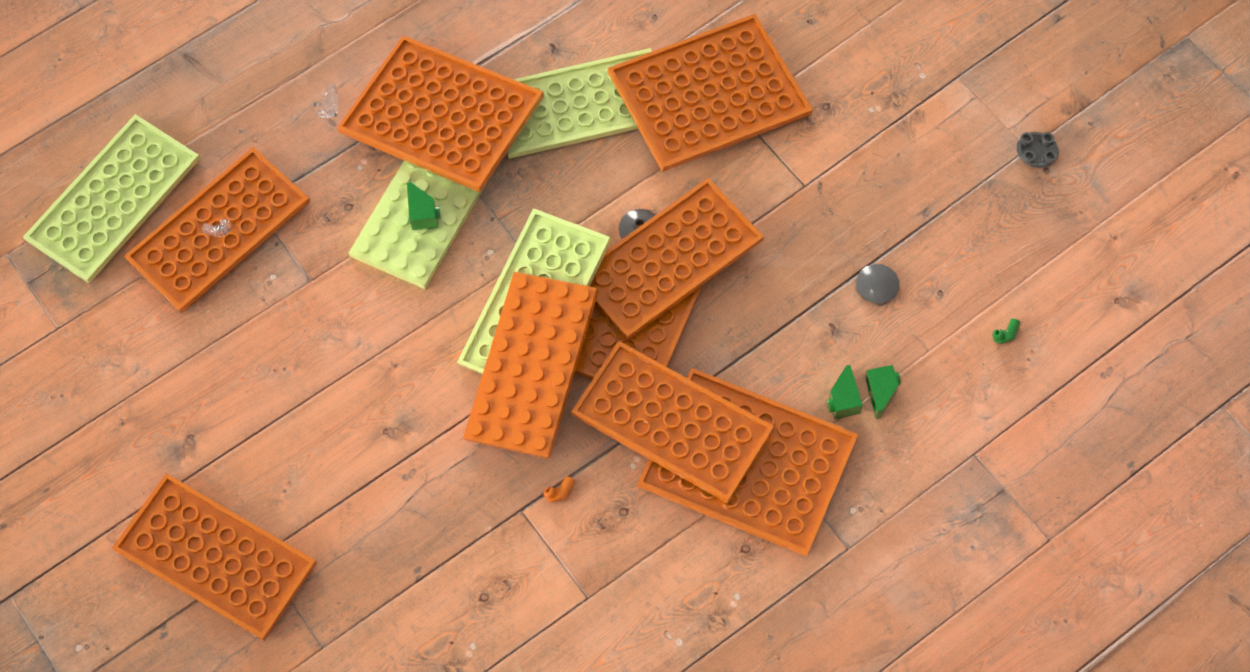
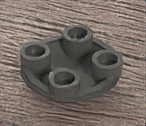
(1037, 149)
(877, 284)

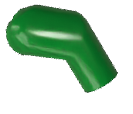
(1007, 335)

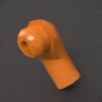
(560, 493)

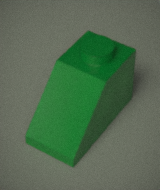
(422, 209)
(882, 387)
(844, 396)

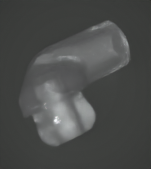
(218, 230)

